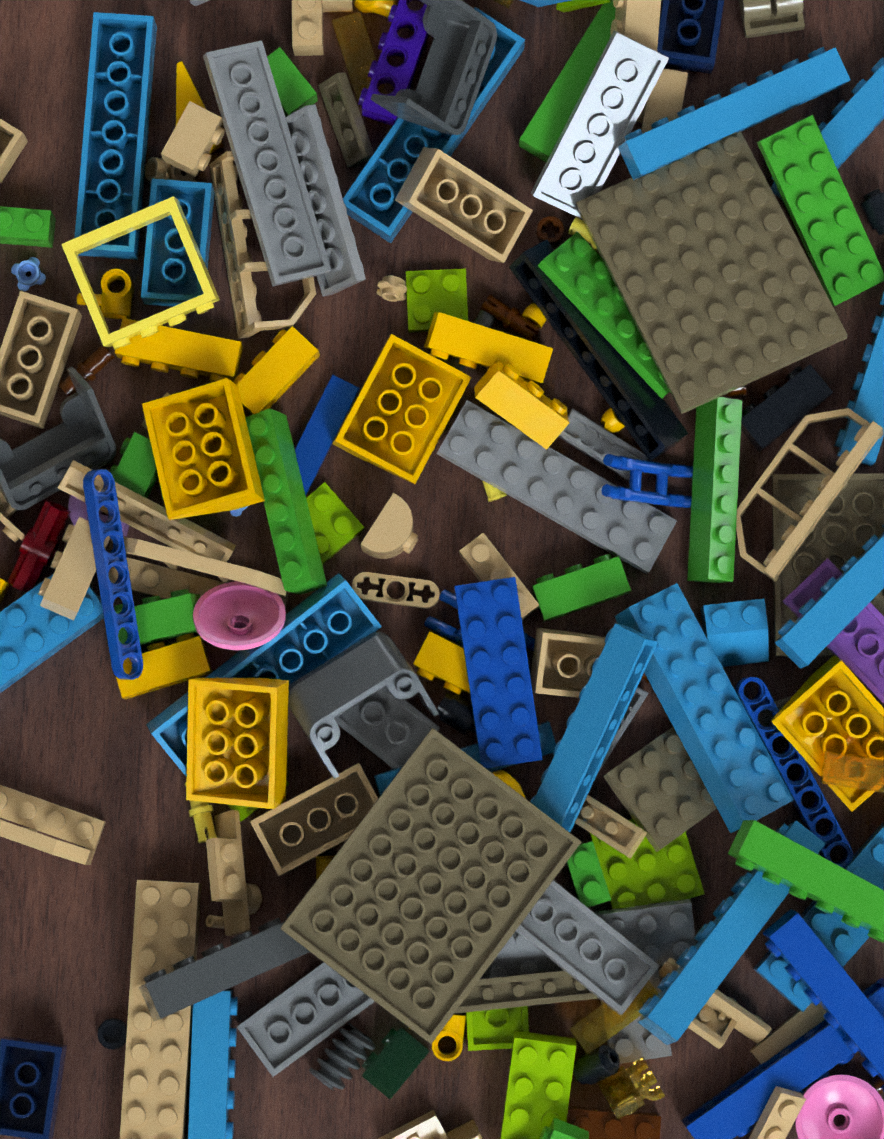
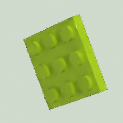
(649, 874)

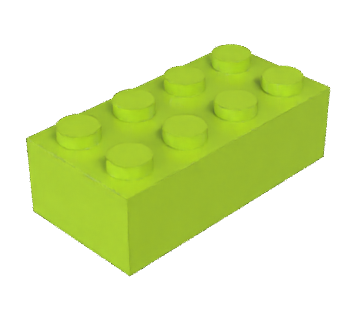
(537, 1084)

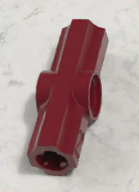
(39, 546)

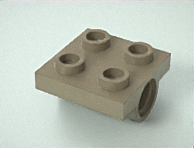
(771, 16)

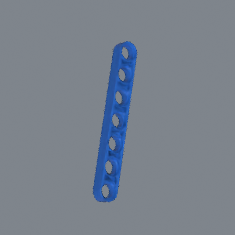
(104, 561)

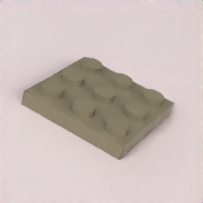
(661, 789)

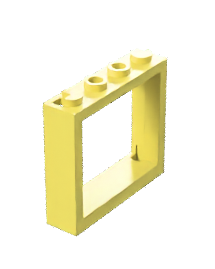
(122, 227)

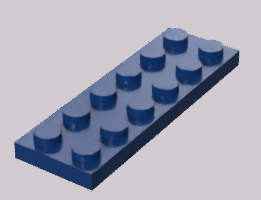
(498, 672)

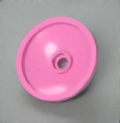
(238, 616)
(846, 1096)

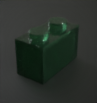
(394, 1062)

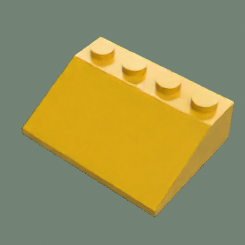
(401, 409)
(203, 450)
(834, 716)
(237, 741)

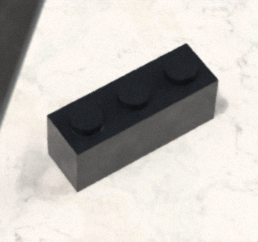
(784, 406)

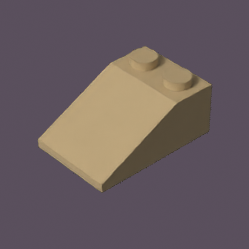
(563, 661)

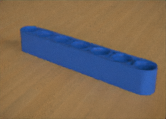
(806, 780)

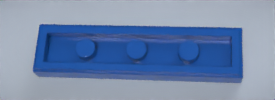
(323, 428)

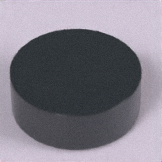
(112, 1033)

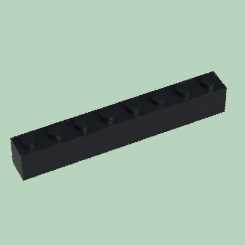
(627, 393)

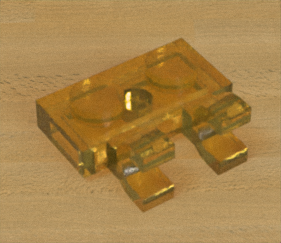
(628, 1089)

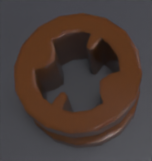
(556, 224)

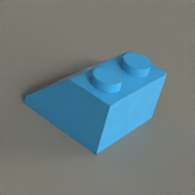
(737, 631)

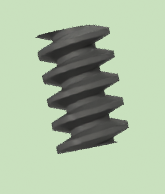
(343, 1058)

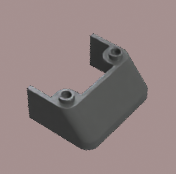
(451, 71)
(39, 465)
(347, 681)

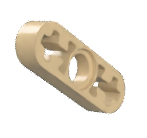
(419, 586)

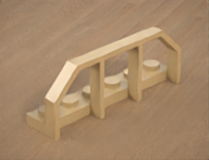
(239, 260)
(829, 489)
(161, 581)
(52, 820)

